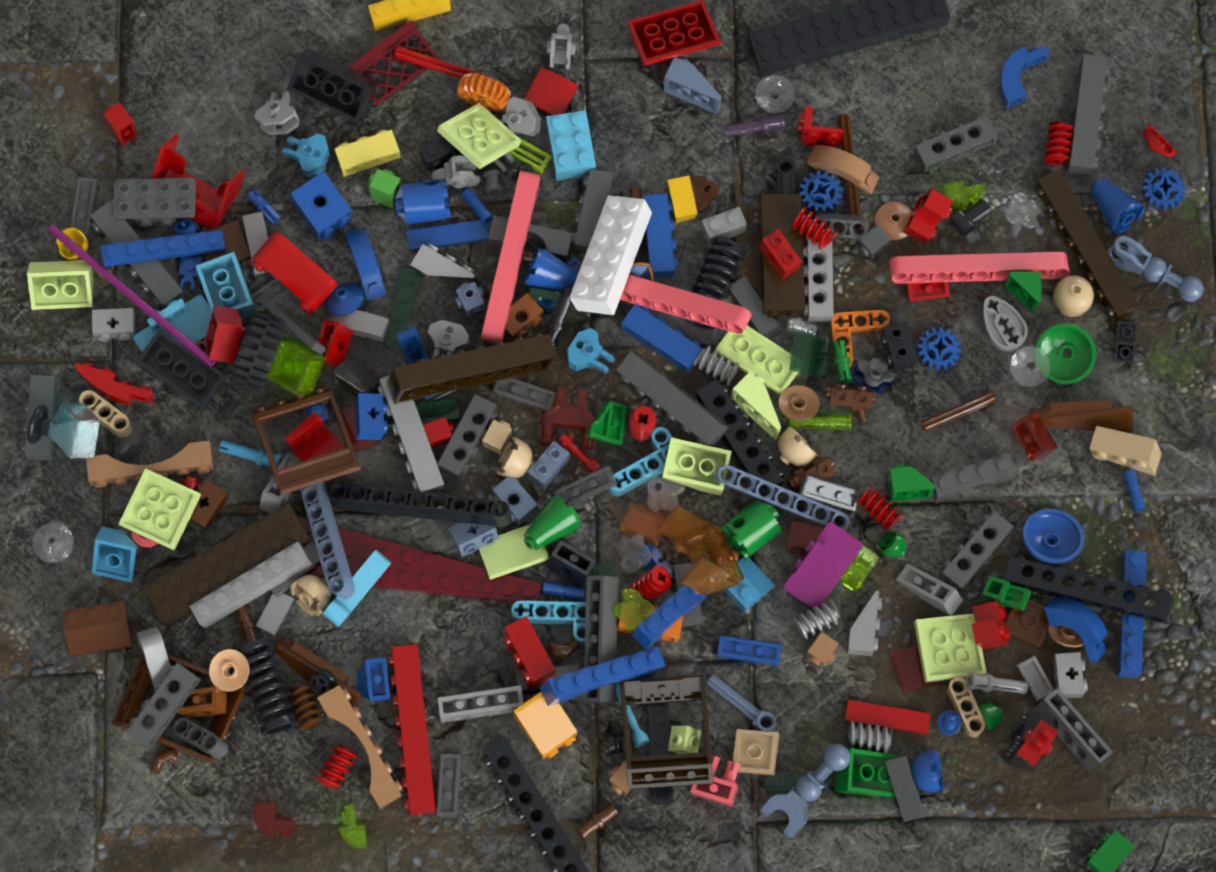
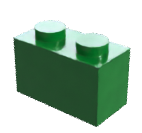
(1110, 854)

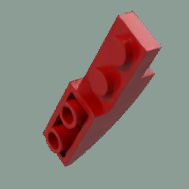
(106, 383)

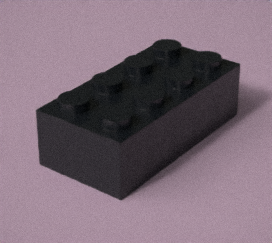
(332, 85)
(181, 370)
(1027, 721)

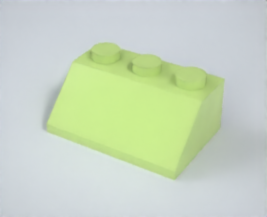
(60, 284)

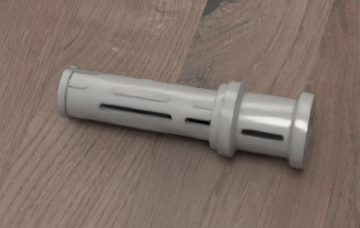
(988, 683)

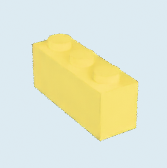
(367, 152)

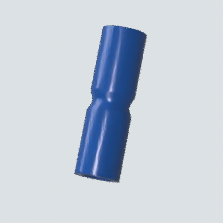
(475, 204)
(1134, 492)
(562, 590)

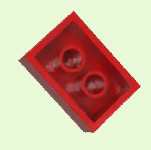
(528, 653)

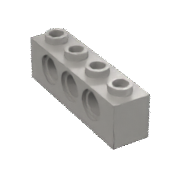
(818, 311)
(480, 704)

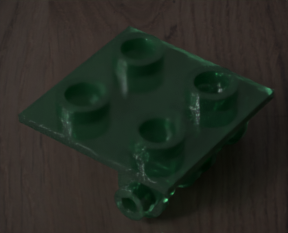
(810, 354)

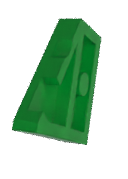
(609, 424)

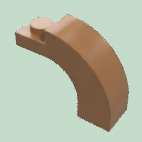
(845, 165)

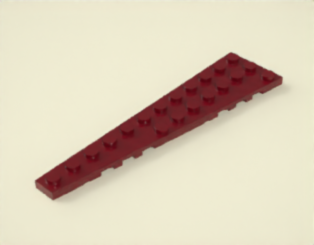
(427, 572)

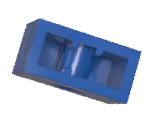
(370, 416)

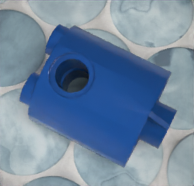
(423, 201)

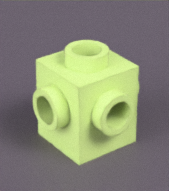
(684, 740)

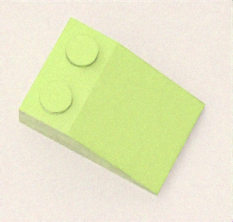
(755, 402)
(695, 465)

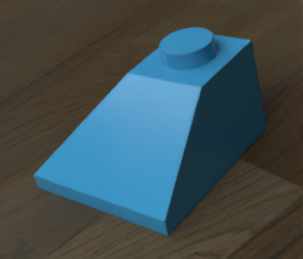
(114, 555)

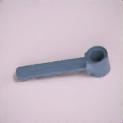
(742, 704)

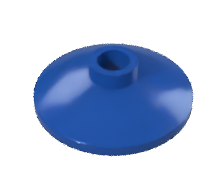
(344, 299)

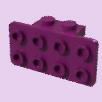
(822, 565)

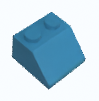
(752, 588)

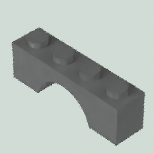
(554, 241)
(961, 479)

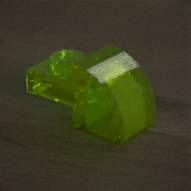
(961, 195)
(859, 569)
(353, 834)

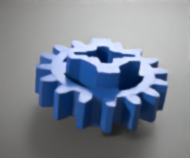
(827, 186)
(1157, 194)
(931, 349)

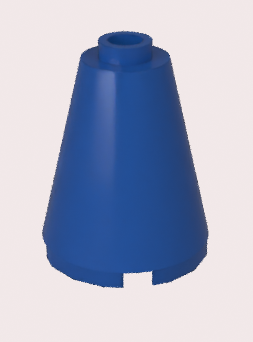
(1116, 205)
(549, 272)

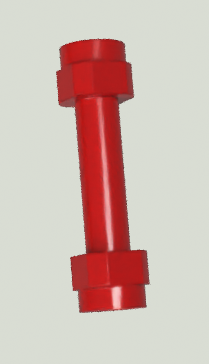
(567, 443)

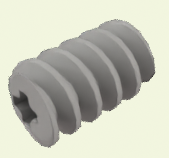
(716, 364)
(817, 619)
(870, 737)

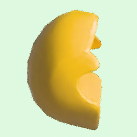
(77, 237)

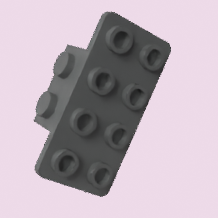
(155, 200)

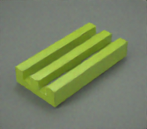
(540, 169)

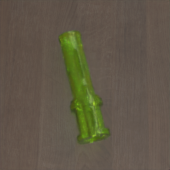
(827, 422)

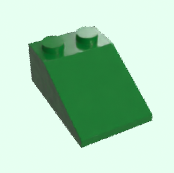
(866, 775)

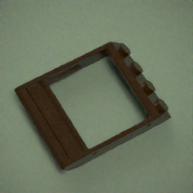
(673, 768)

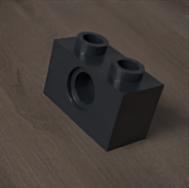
(570, 563)

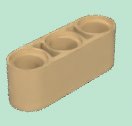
(113, 419)
(966, 697)

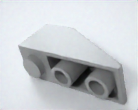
(434, 264)
(862, 633)

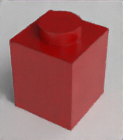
(438, 432)

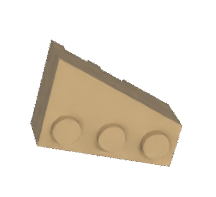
(1126, 449)

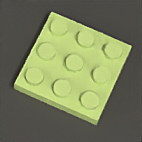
(479, 135)
(159, 509)
(948, 647)

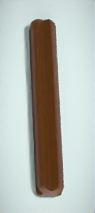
(958, 411)

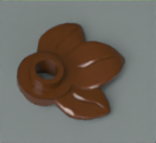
(703, 198)

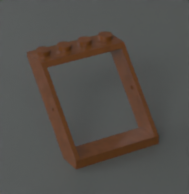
(137, 688)

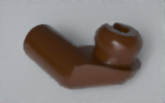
(563, 651)
(162, 757)

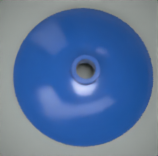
(1055, 528)

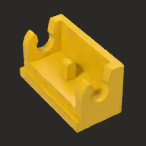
(682, 199)

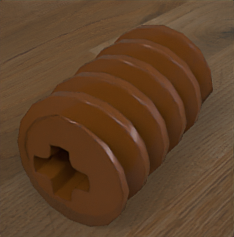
(305, 707)

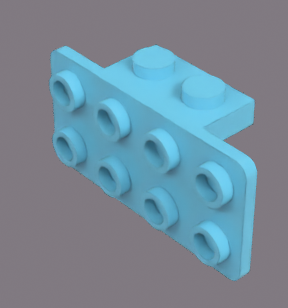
(189, 318)

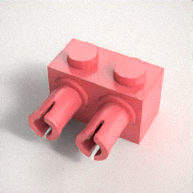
(722, 789)

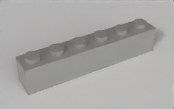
(413, 442)
(251, 585)

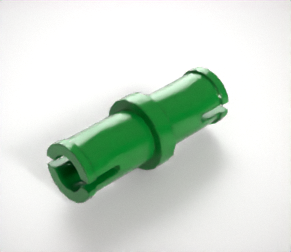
(842, 361)

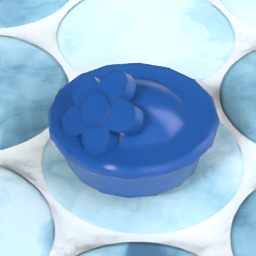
(185, 226)
(949, 722)

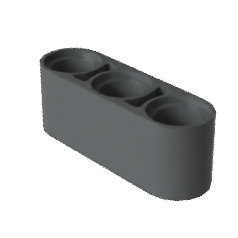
(849, 224)
(200, 738)

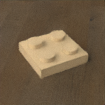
(756, 751)

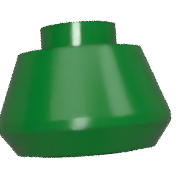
(893, 545)
(991, 715)

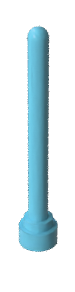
(638, 737)

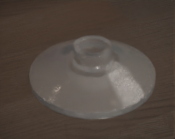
(775, 85)
(1020, 370)
(53, 552)

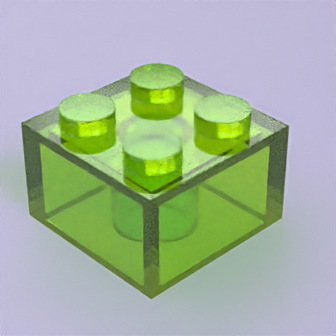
(296, 367)

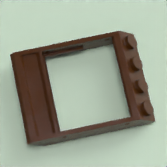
(315, 469)

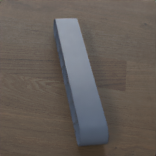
(773, 491)
(325, 542)

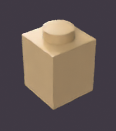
(497, 436)

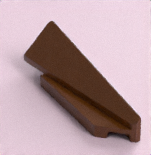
(1086, 415)
(309, 664)

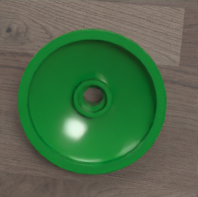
(1073, 367)

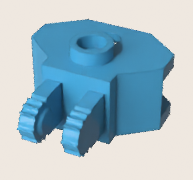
(311, 154)
(589, 353)

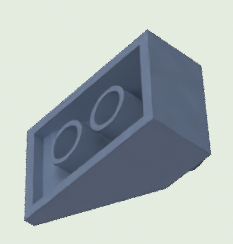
(690, 85)

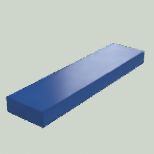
(448, 235)

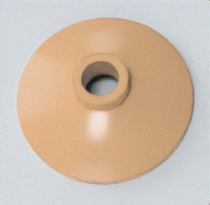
(220, 670)

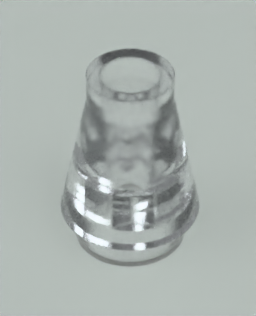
(800, 325)

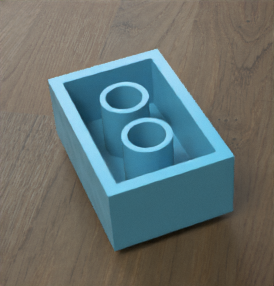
(570, 145)
(226, 285)

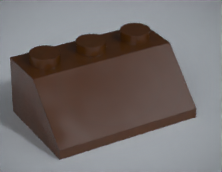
(97, 628)

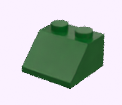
(908, 484)

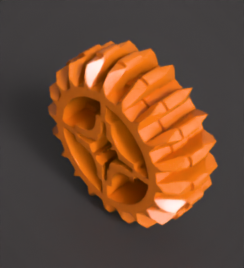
(483, 90)

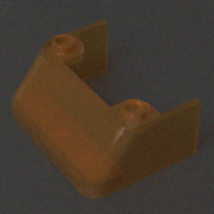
(708, 551)

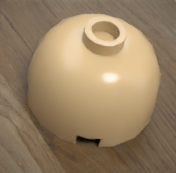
(1073, 296)
(795, 449)
(515, 459)
(311, 593)

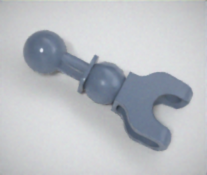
(1154, 269)
(807, 789)

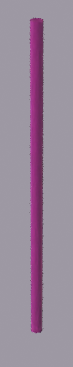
(131, 295)

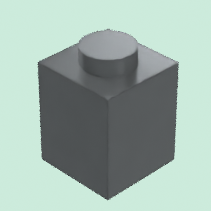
(874, 243)

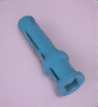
(248, 453)

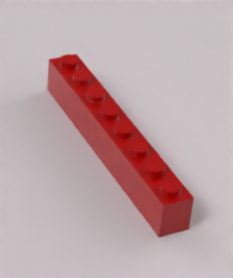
(413, 730)

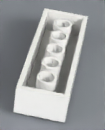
(610, 255)

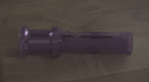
(763, 125)

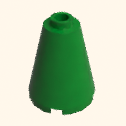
(551, 524)

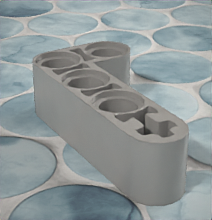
(156, 658)

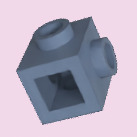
(470, 298)

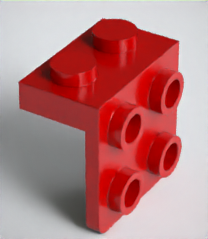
(816, 135)
(312, 439)

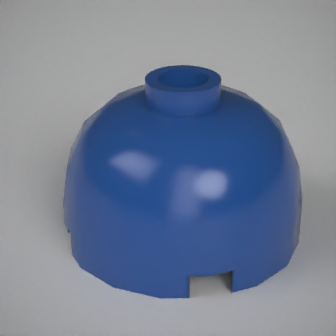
(927, 771)

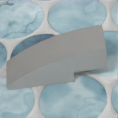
(256, 233)
(364, 324)

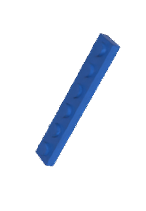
(162, 248)

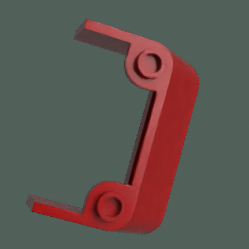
(210, 202)
(294, 271)

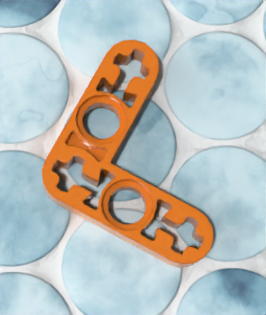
(845, 331)

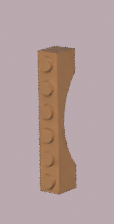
(193, 458)
(338, 708)

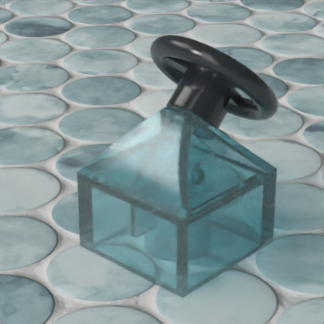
(72, 428)

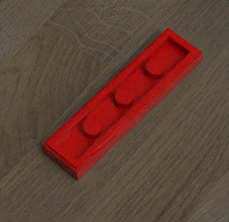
(887, 716)

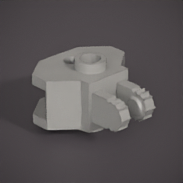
(561, 47)
(277, 113)
(522, 117)
(458, 172)
(447, 342)

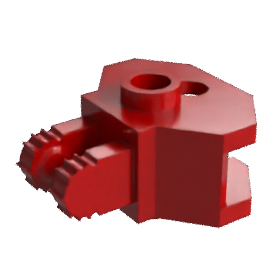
(1037, 743)

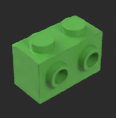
(384, 187)

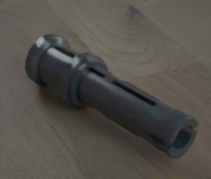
(557, 325)

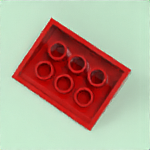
(673, 32)

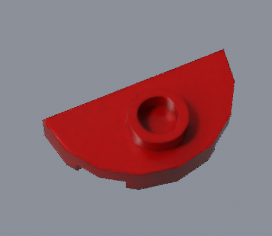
(1158, 142)

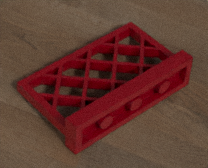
(384, 48)

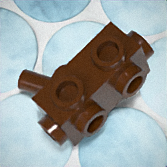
(855, 398)
(819, 468)

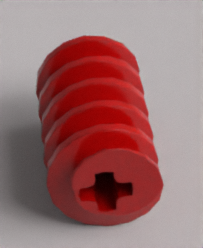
(1057, 143)
(813, 229)
(642, 423)
(880, 509)
(652, 583)
(336, 767)

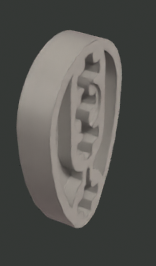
(1014, 321)

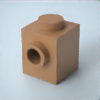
(822, 650)
(618, 780)

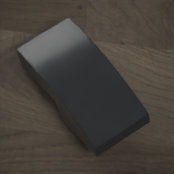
(1125, 342)

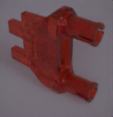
(567, 417)

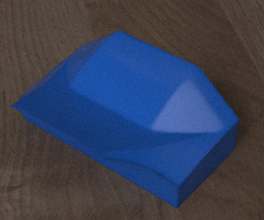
(374, 680)

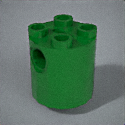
(752, 528)

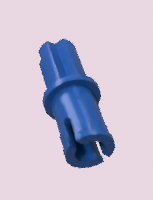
(263, 206)

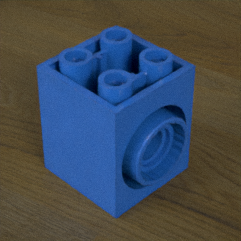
(322, 219)

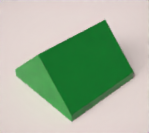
(1025, 288)

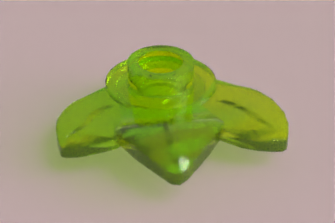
(630, 608)

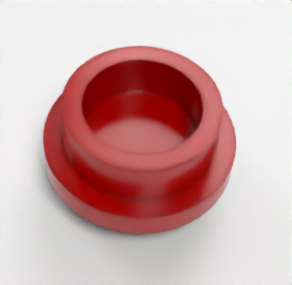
(190, 482)

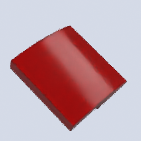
(550, 92)
(927, 291)

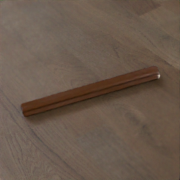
(847, 145)

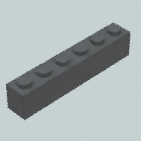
(1087, 114)
(151, 273)
(672, 398)
(600, 631)

